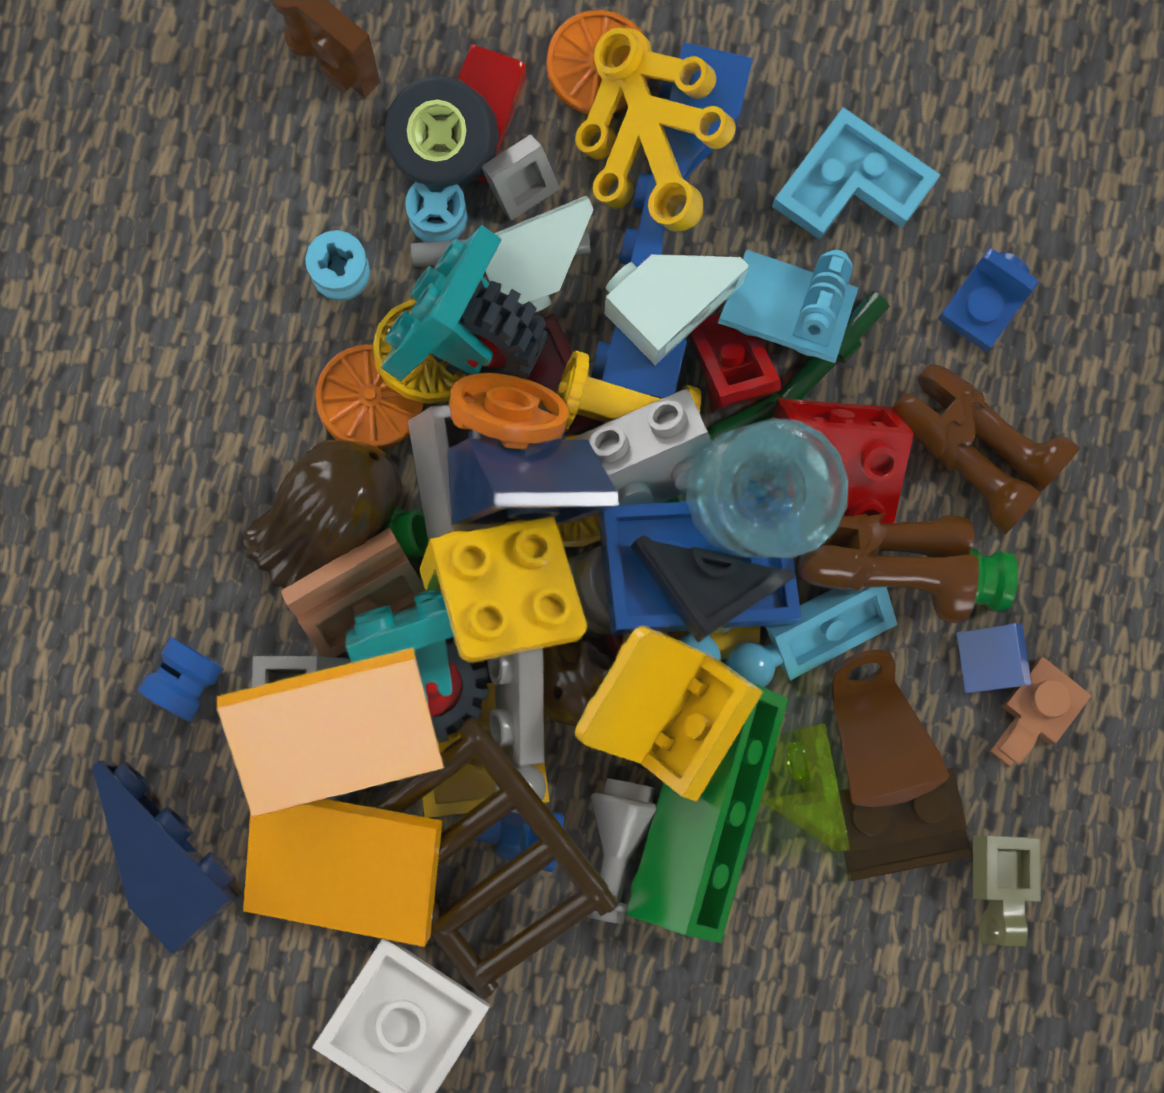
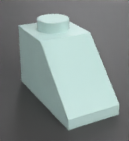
(539, 252)
(669, 298)

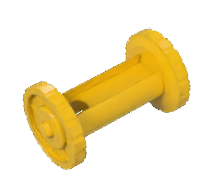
(599, 398)

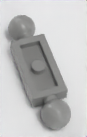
(519, 713)

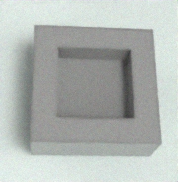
(520, 177)

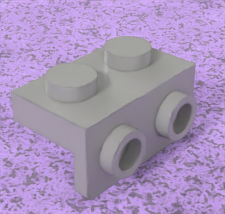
(651, 449)

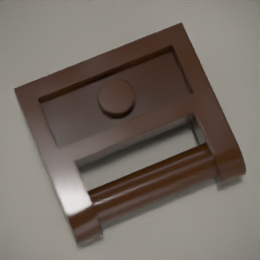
(332, 38)

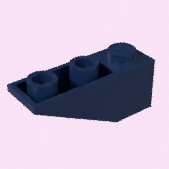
(159, 869)

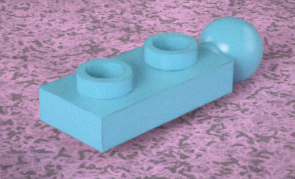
(826, 629)

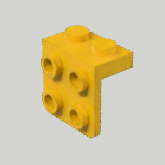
(505, 588)
(668, 710)

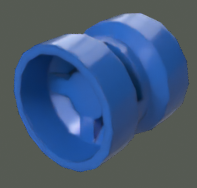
(180, 679)

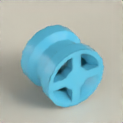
(430, 201)
(343, 278)

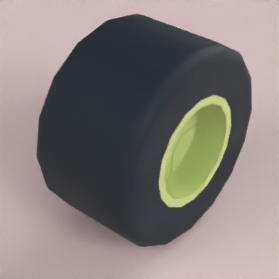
(423, 122)

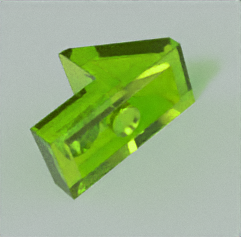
(819, 807)

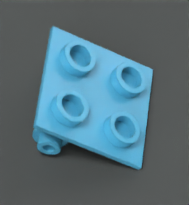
(794, 304)

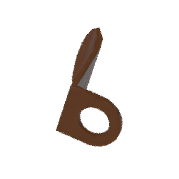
(881, 737)

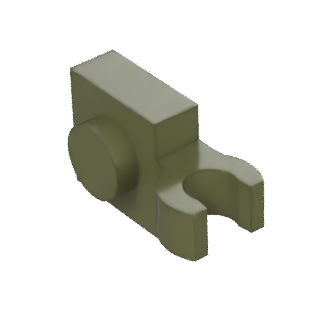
(1006, 875)

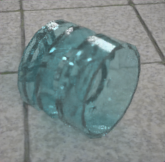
(801, 482)

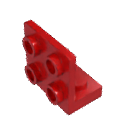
(871, 444)

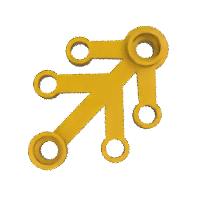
(645, 125)

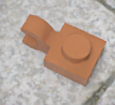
(1039, 711)

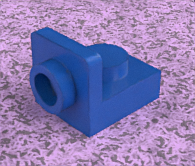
(989, 298)

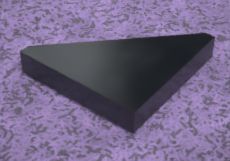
(707, 585)

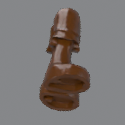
(951, 437)
(852, 560)

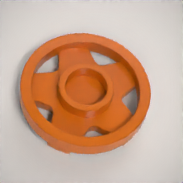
(508, 409)

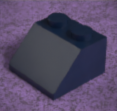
(526, 484)

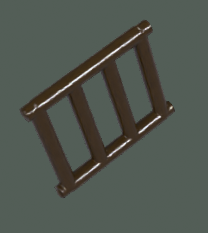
(552, 845)

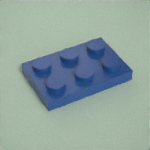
(635, 596)

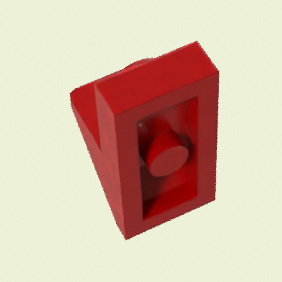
(733, 365)

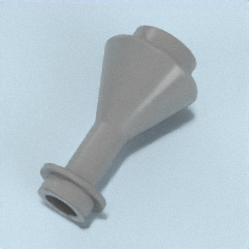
(623, 823)

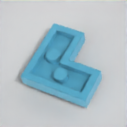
(858, 162)

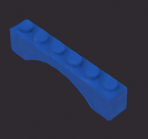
(621, 360)

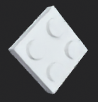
(401, 1023)

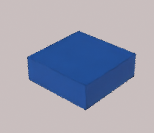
(994, 658)

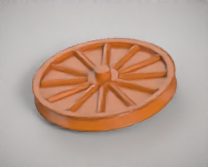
(571, 57)
(359, 404)

